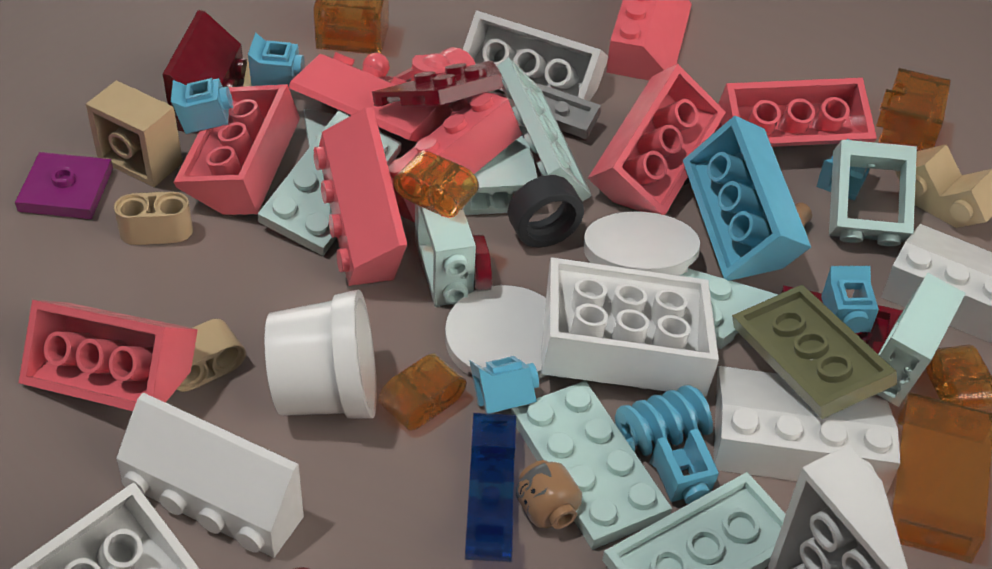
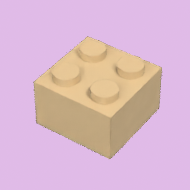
(135, 133)

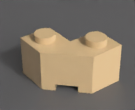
(947, 193)

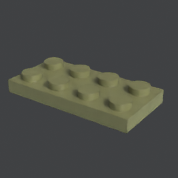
(814, 351)

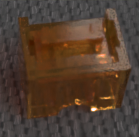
(351, 25)
(913, 110)

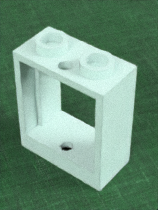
(874, 156)
(445, 254)
(919, 333)

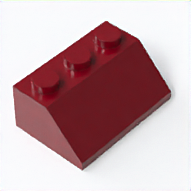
(205, 54)

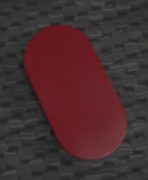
(483, 268)

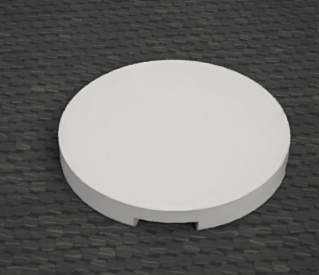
(642, 242)
(496, 326)

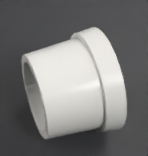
(322, 358)

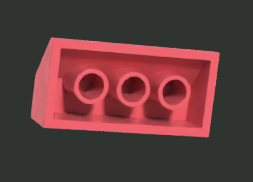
(647, 37)
(350, 90)
(803, 110)
(465, 138)
(647, 153)
(237, 162)
(360, 199)
(104, 354)

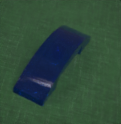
(491, 488)

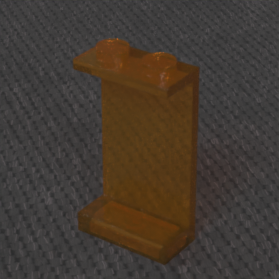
(942, 477)

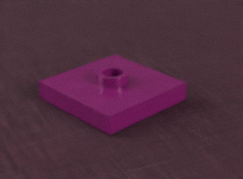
(64, 185)

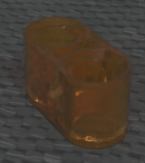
(436, 184)
(961, 377)
(422, 391)

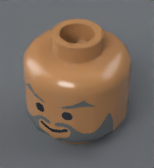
(548, 494)

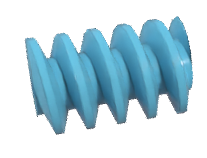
(664, 416)

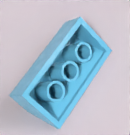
(745, 201)

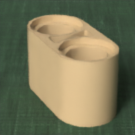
(153, 218)
(215, 354)

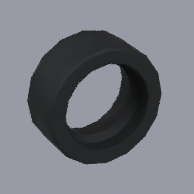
(538, 194)

